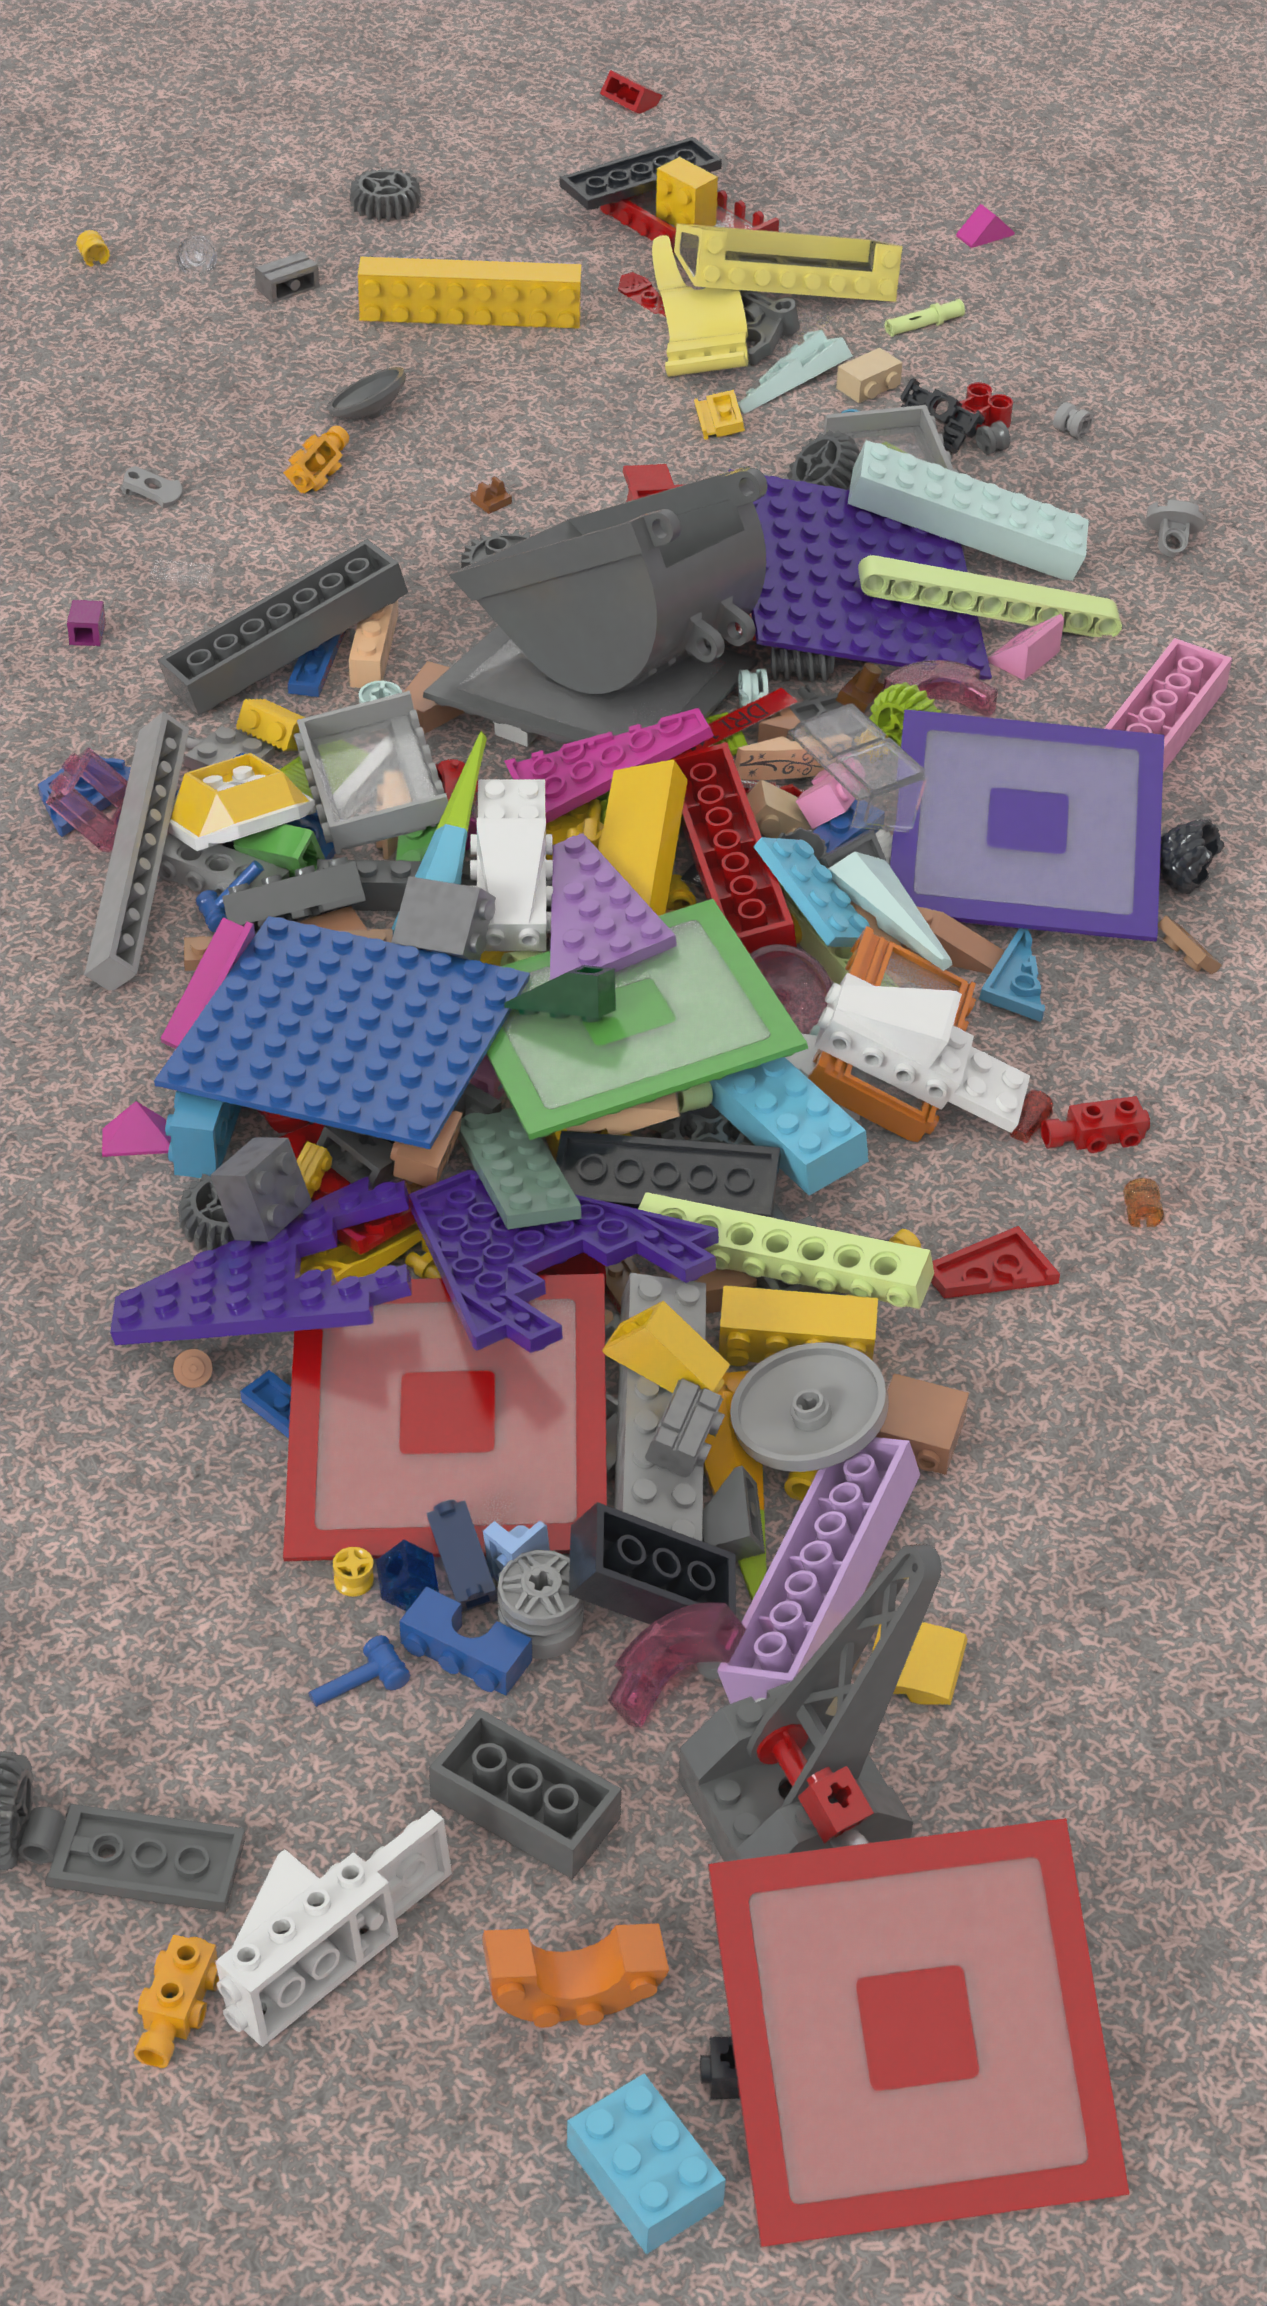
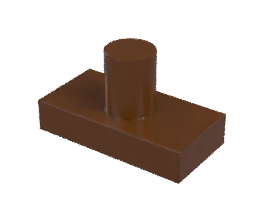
(862, 688)

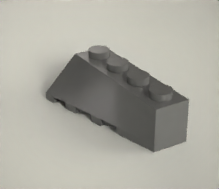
(296, 897)

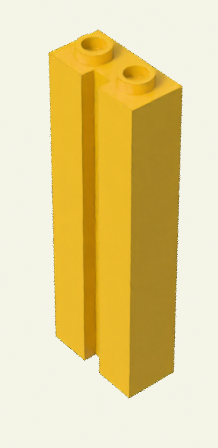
(644, 827)

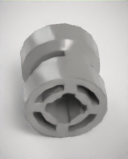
(1072, 420)

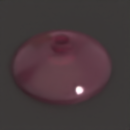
(797, 982)

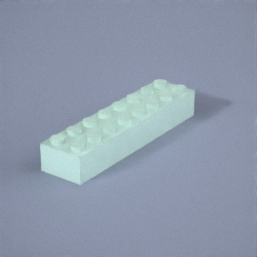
(968, 511)

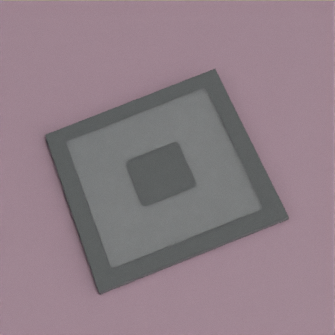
(509, 689)

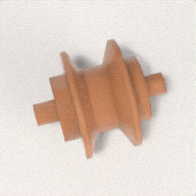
(192, 1368)

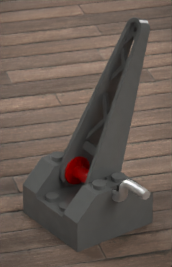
(810, 1724)

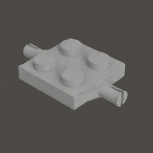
(224, 745)

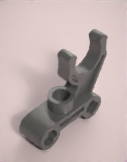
(767, 322)

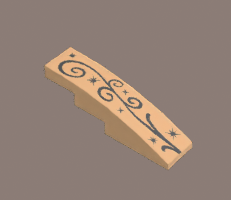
(775, 760)

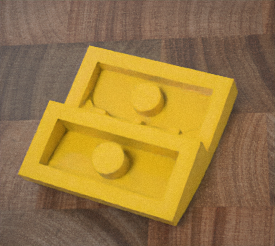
(932, 1665)

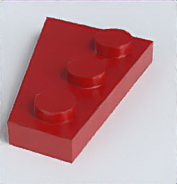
(994, 1265)

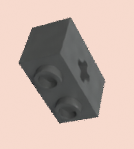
(358, 1155)

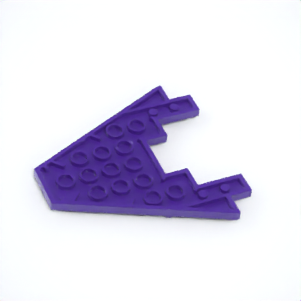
(495, 1268)
(259, 1283)

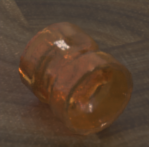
(1143, 1202)

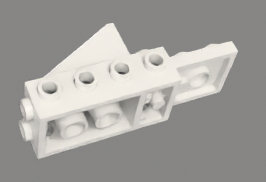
(513, 862)
(919, 1048)
(306, 1928)

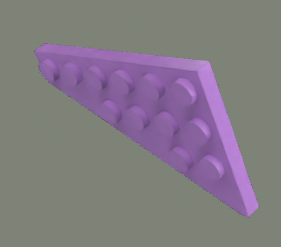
(598, 913)

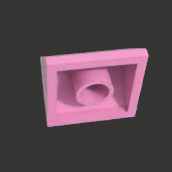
(1030, 648)

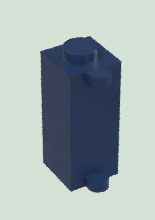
(462, 1554)

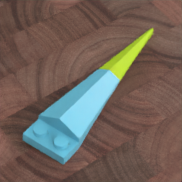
(447, 847)

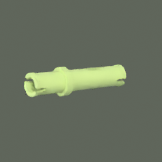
(934, 314)

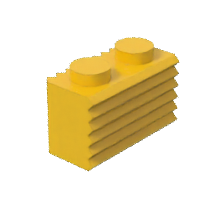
(269, 723)

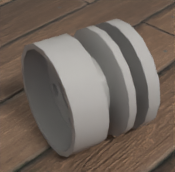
(538, 1602)

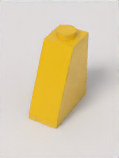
(666, 1350)

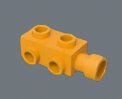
(317, 459)
(187, 1972)

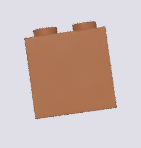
(927, 1417)

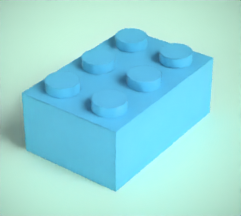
(645, 2163)

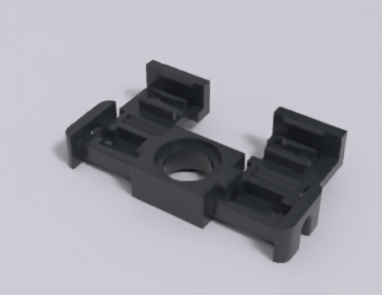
(954, 427)

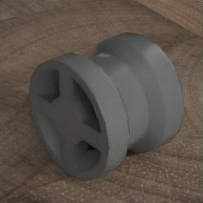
(992, 437)

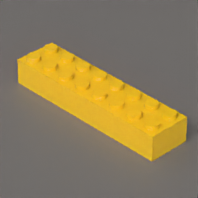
(469, 292)

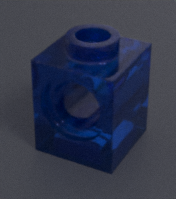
(405, 1574)

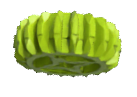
(890, 706)

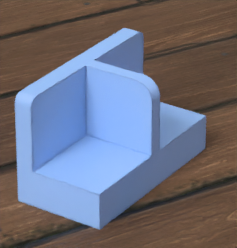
(506, 1546)

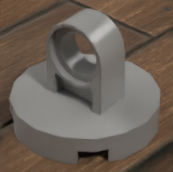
(1175, 520)

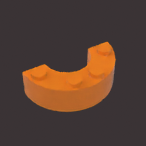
(574, 1983)

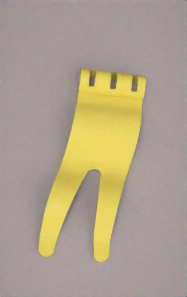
(703, 324)

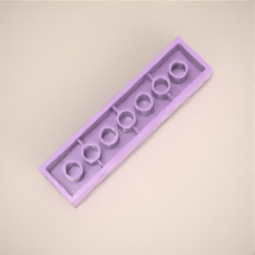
(821, 1565)

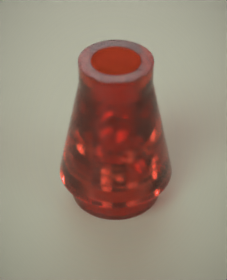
(1035, 1109)

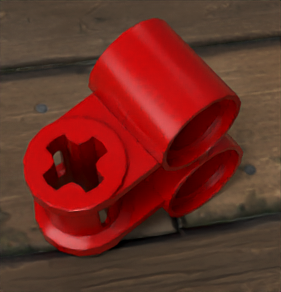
(993, 407)

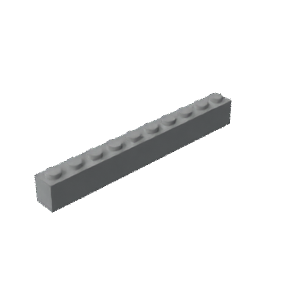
(137, 853)

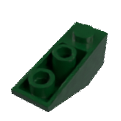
(579, 992)

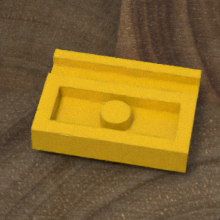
(719, 414)

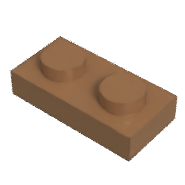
(1179, 938)

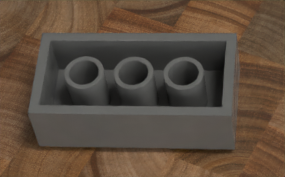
(525, 1793)

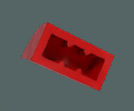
(629, 93)

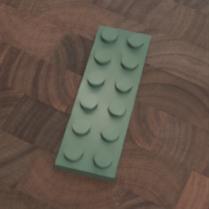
(517, 1171)

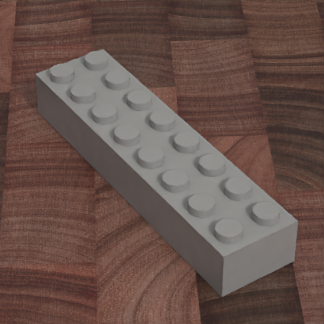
(640, 1485)

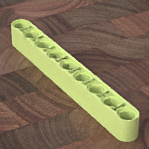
(986, 596)

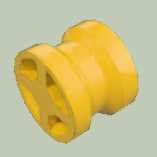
(360, 1565)

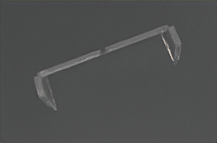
(866, 765)

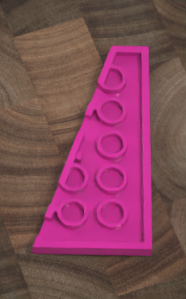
(587, 765)

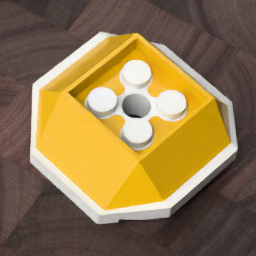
(234, 802)

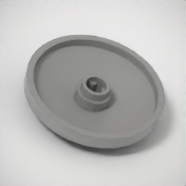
(809, 1407)

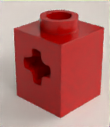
(835, 1818)

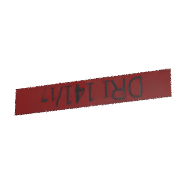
(747, 716)

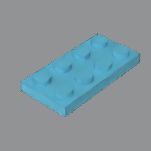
(813, 890)

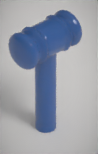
(212, 905)
(382, 1663)

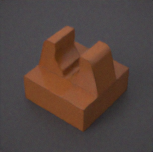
(491, 496)

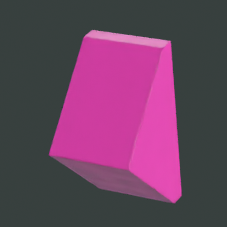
(983, 228)

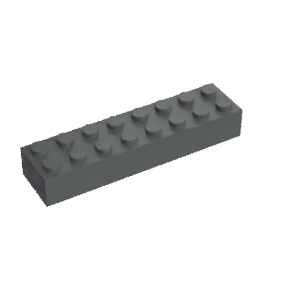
(283, 626)

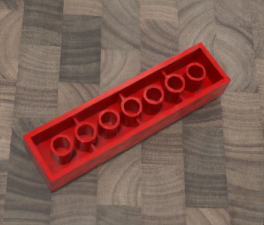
(722, 844)

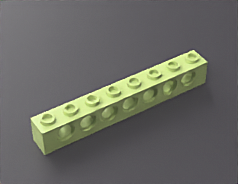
(807, 1253)

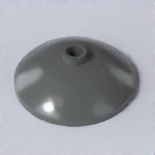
(368, 395)

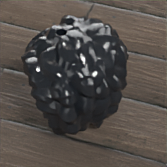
(1188, 853)

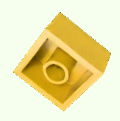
(686, 194)

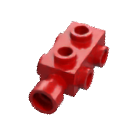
(1098, 1125)

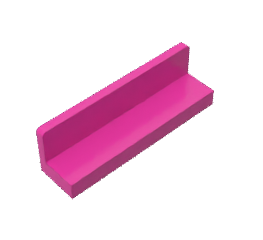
(218, 960)

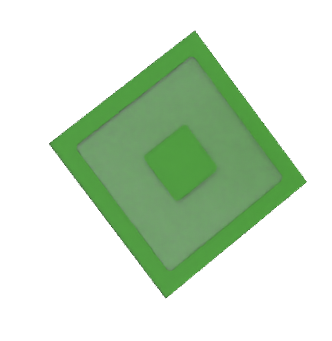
(674, 1026)

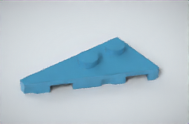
(1014, 980)

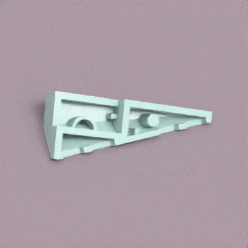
(800, 365)
(878, 891)

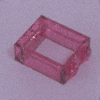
(77, 809)

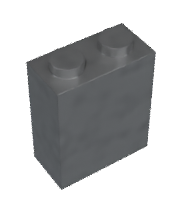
(444, 918)

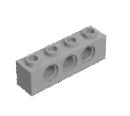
(210, 867)

